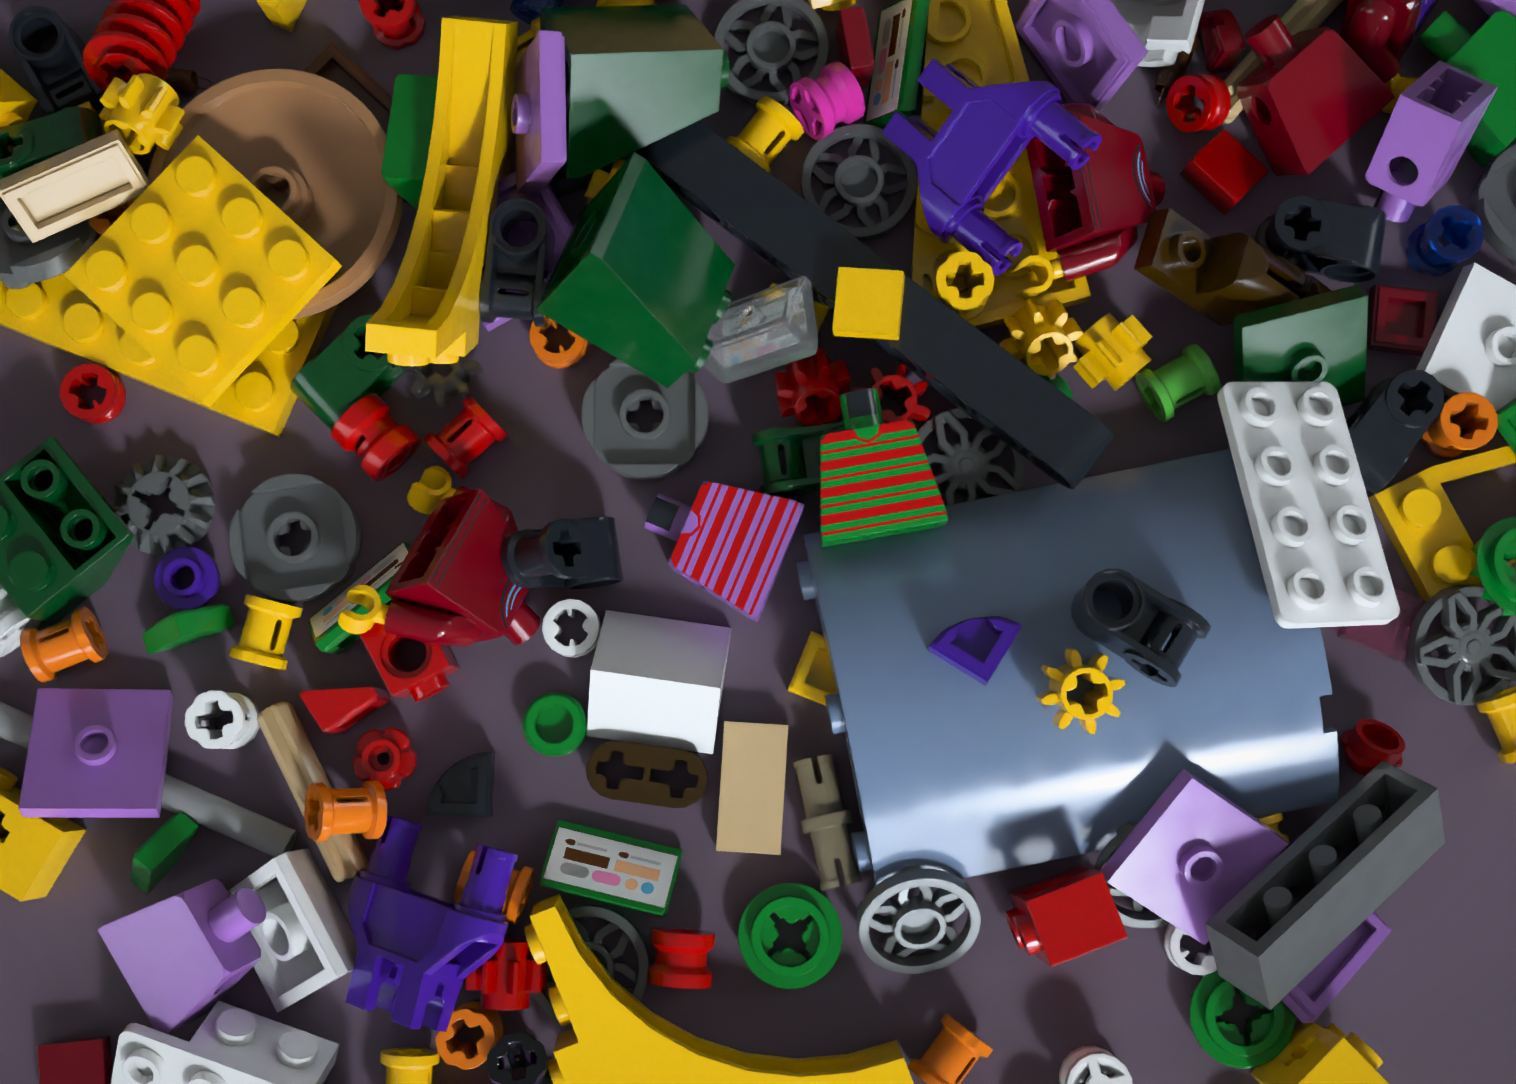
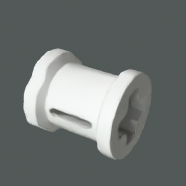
(212, 705)

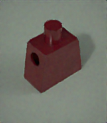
(1306, 94)

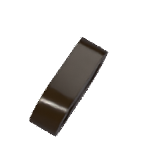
(645, 790)

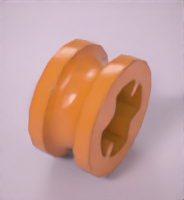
(556, 360)

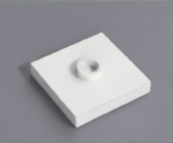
(1476, 338)

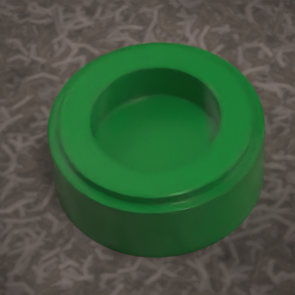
(555, 724)

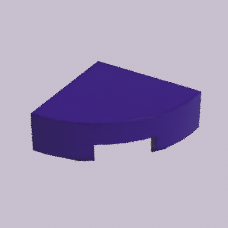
(976, 645)

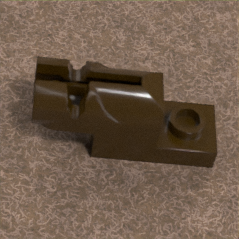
(1218, 273)

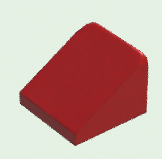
(1224, 171)
(342, 708)

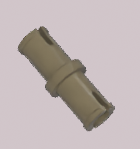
(827, 822)

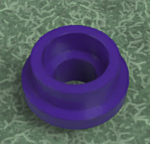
(205, 581)

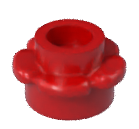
(1371, 744)
(401, 762)

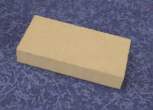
(73, 186)
(752, 788)

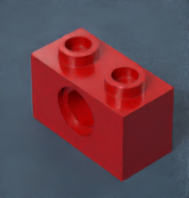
(1065, 916)

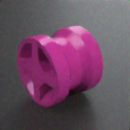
(827, 100)

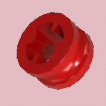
(1204, 86)
(84, 375)

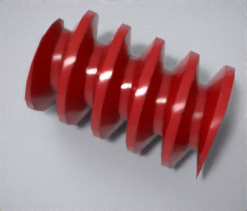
(138, 39)

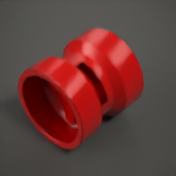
(375, 437)

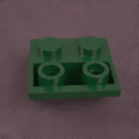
(55, 534)

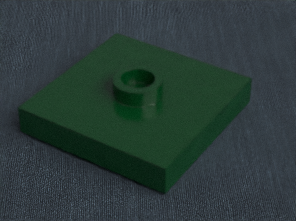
(1307, 342)

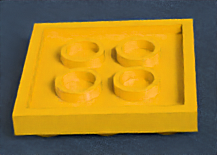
(203, 271)

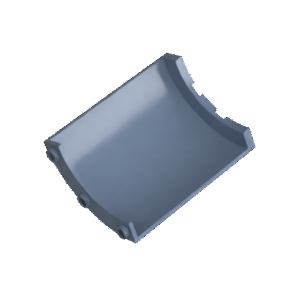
(980, 772)

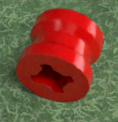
(681, 958)

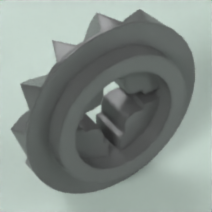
(189, 491)

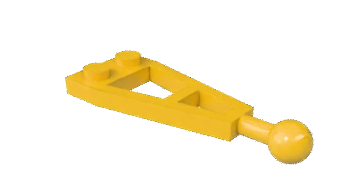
(1427, 526)

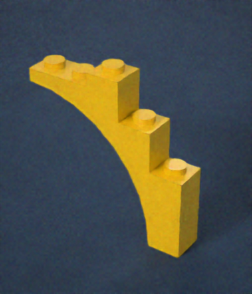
(435, 296)
(627, 1043)

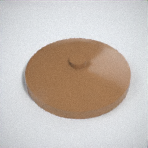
(312, 156)

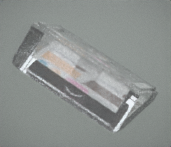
(764, 331)

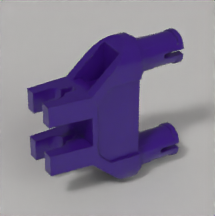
(976, 150)
(418, 945)

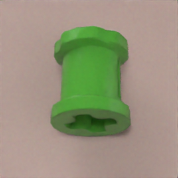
(1178, 382)

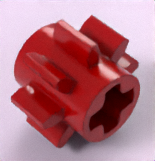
(896, 387)
(812, 389)
(508, 977)

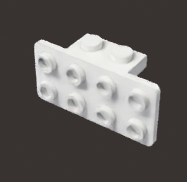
(1307, 505)
(226, 1049)

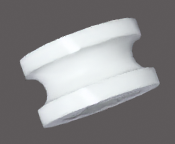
(553, 631)
(1203, 962)

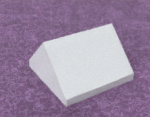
(657, 681)
(304, 930)

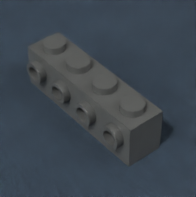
(1326, 883)

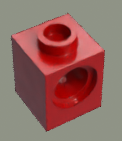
(420, 683)

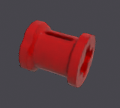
(394, 29)
(465, 437)

